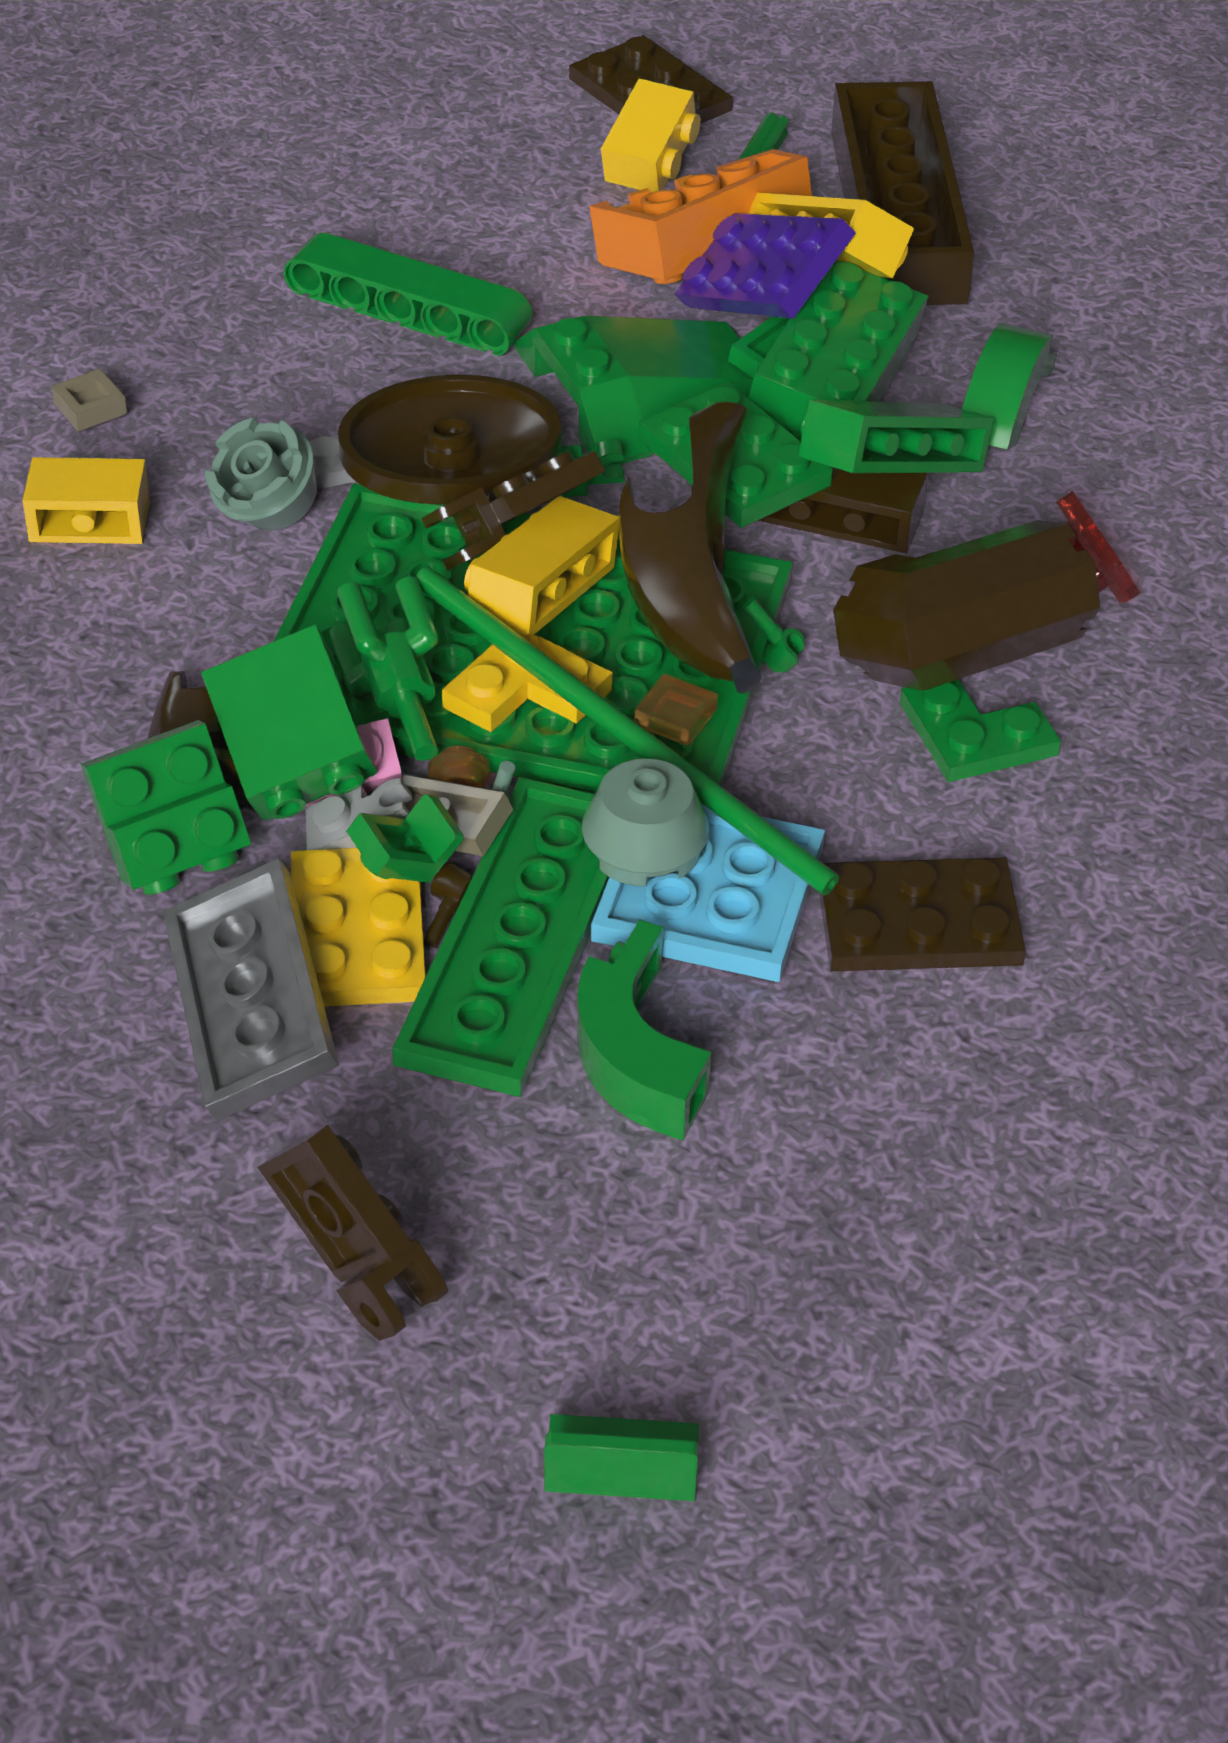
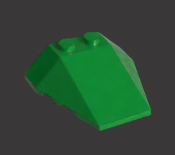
(630, 370)

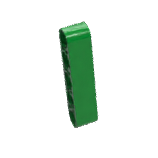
(409, 292)

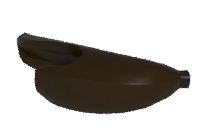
(678, 558)

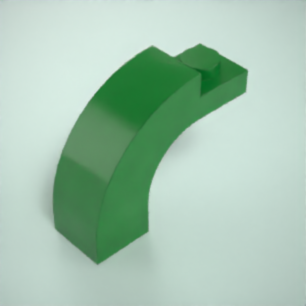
(626, 1060)

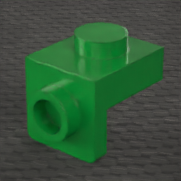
(409, 846)

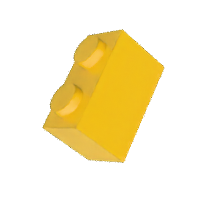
(650, 136)
(86, 500)

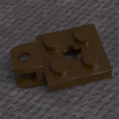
(482, 514)
(352, 1229)

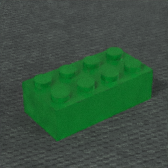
(839, 345)

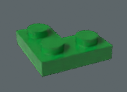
(973, 743)

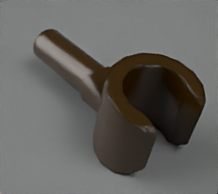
(449, 887)

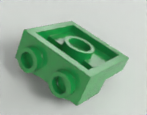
(166, 808)

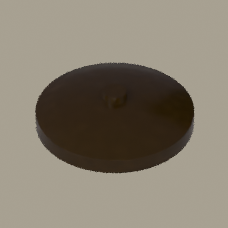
(447, 436)

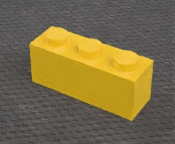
(544, 564)

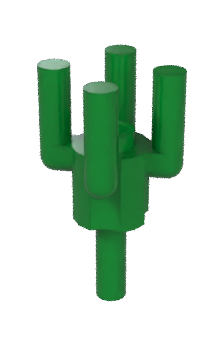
(390, 661)

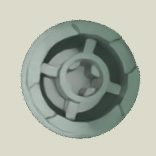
(263, 474)
(645, 822)

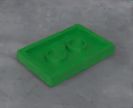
(765, 461)

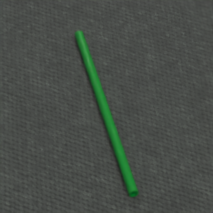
(626, 730)

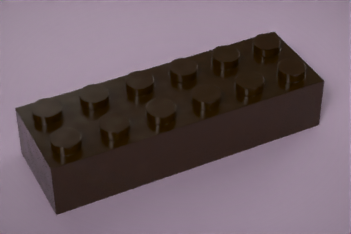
(899, 159)

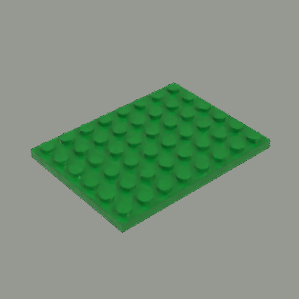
(385, 540)

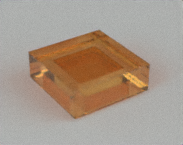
(676, 709)

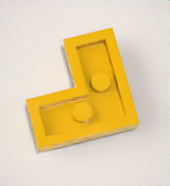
(497, 686)

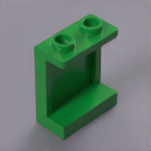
(288, 724)

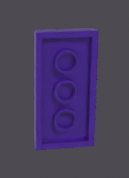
(763, 264)

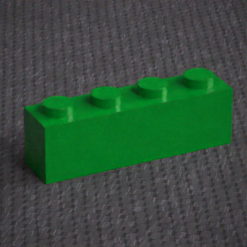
(894, 437)

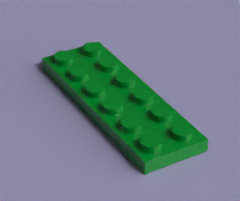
(508, 947)

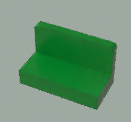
(621, 1457)

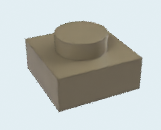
(89, 400)

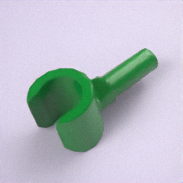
(783, 645)

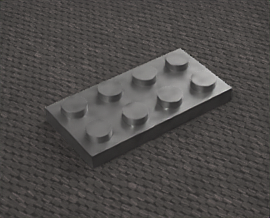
(249, 990)

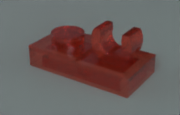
(1109, 568)

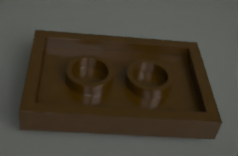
(615, 72)
(922, 915)

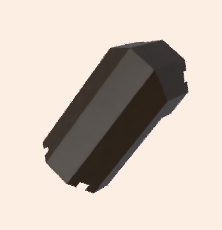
(967, 606)

